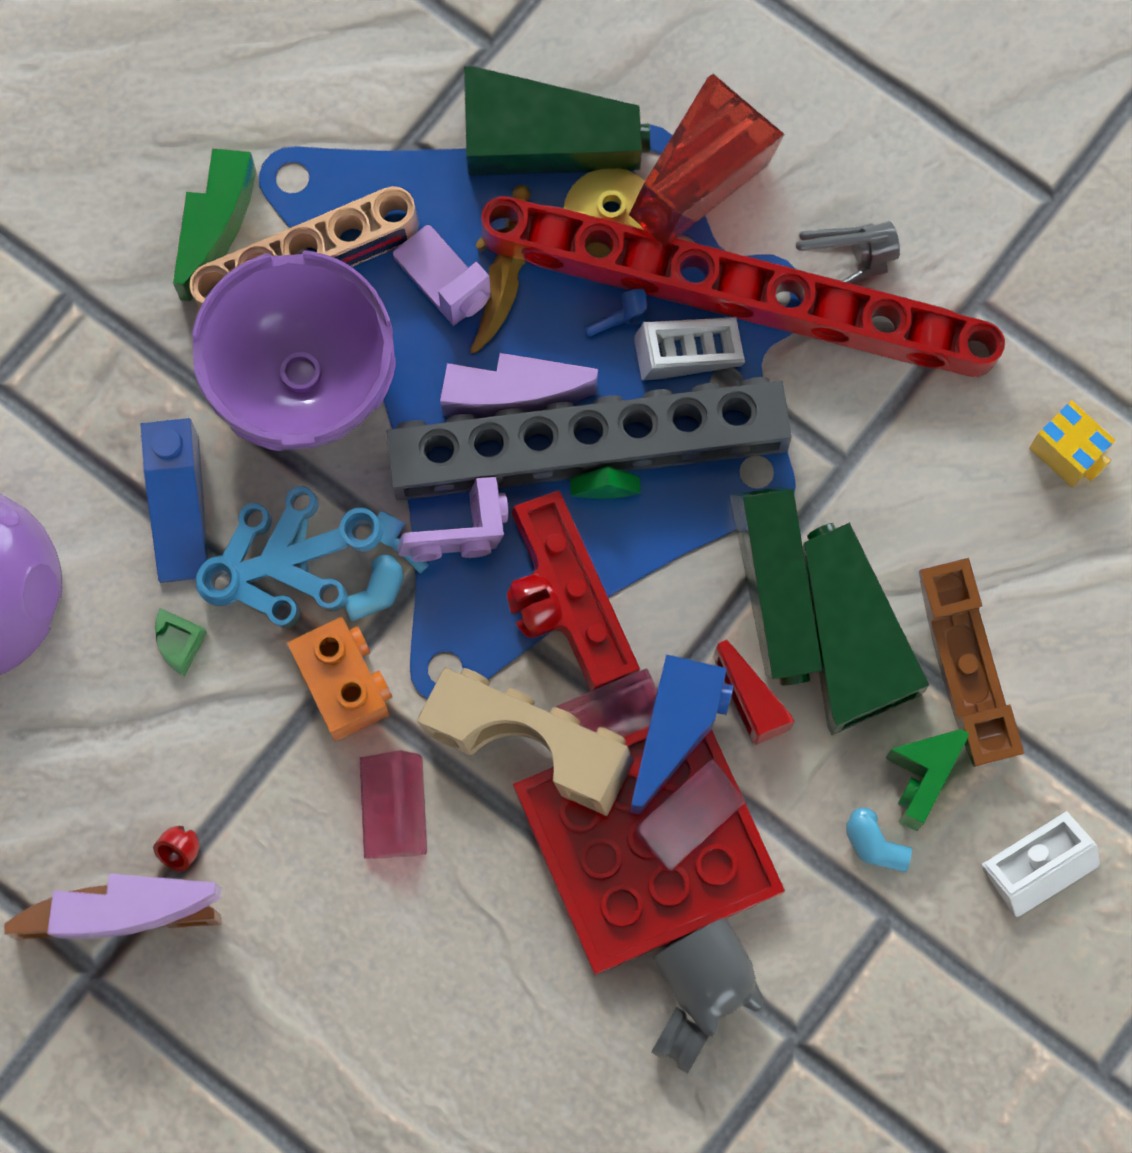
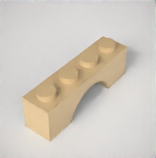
(471, 713)

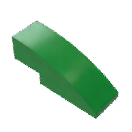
(213, 217)

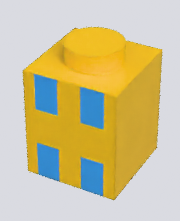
(1073, 445)

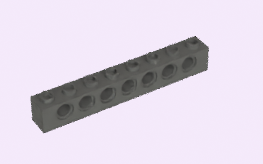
(566, 457)

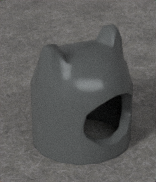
(710, 975)

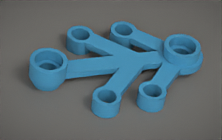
(281, 558)

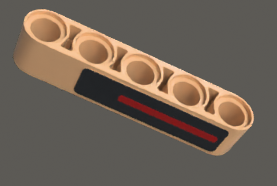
(323, 235)

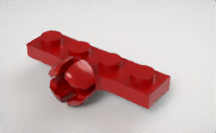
(567, 593)

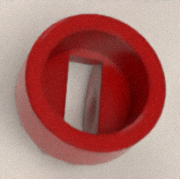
(177, 848)

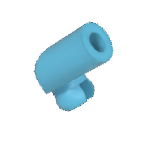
(871, 845)

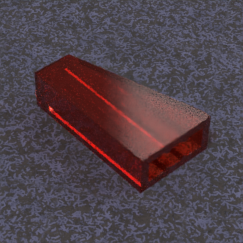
(705, 161)

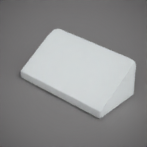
(1042, 864)

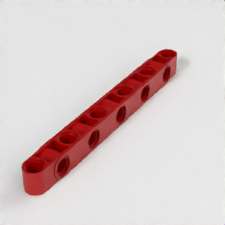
(742, 287)

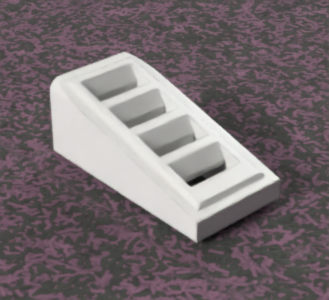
(671, 365)

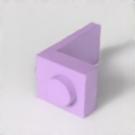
(443, 275)
(488, 513)

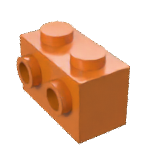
(340, 678)

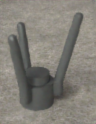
(870, 244)

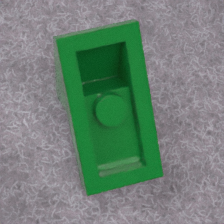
(931, 761)

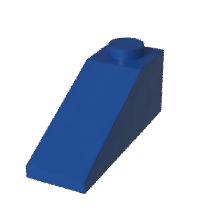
(175, 497)
(681, 718)

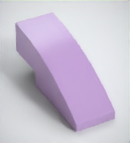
(515, 384)
(128, 907)

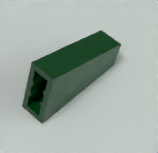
(546, 128)
(777, 583)
(859, 639)

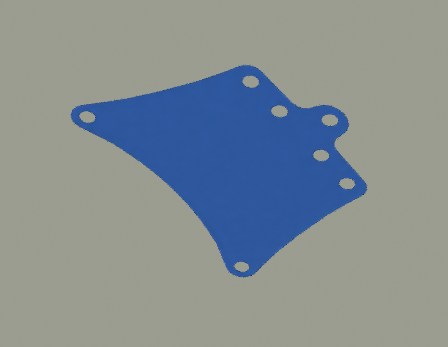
(462, 599)

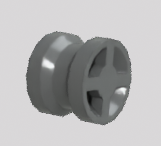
(680, 1040)

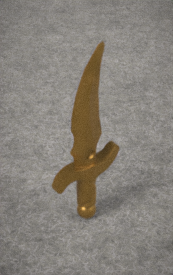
(503, 283)

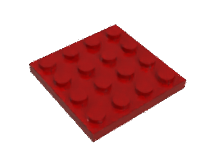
(614, 884)

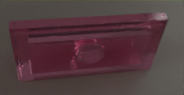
(619, 706)
(393, 805)
(690, 815)

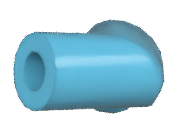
(381, 589)

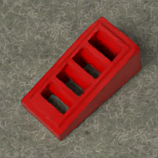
(756, 704)

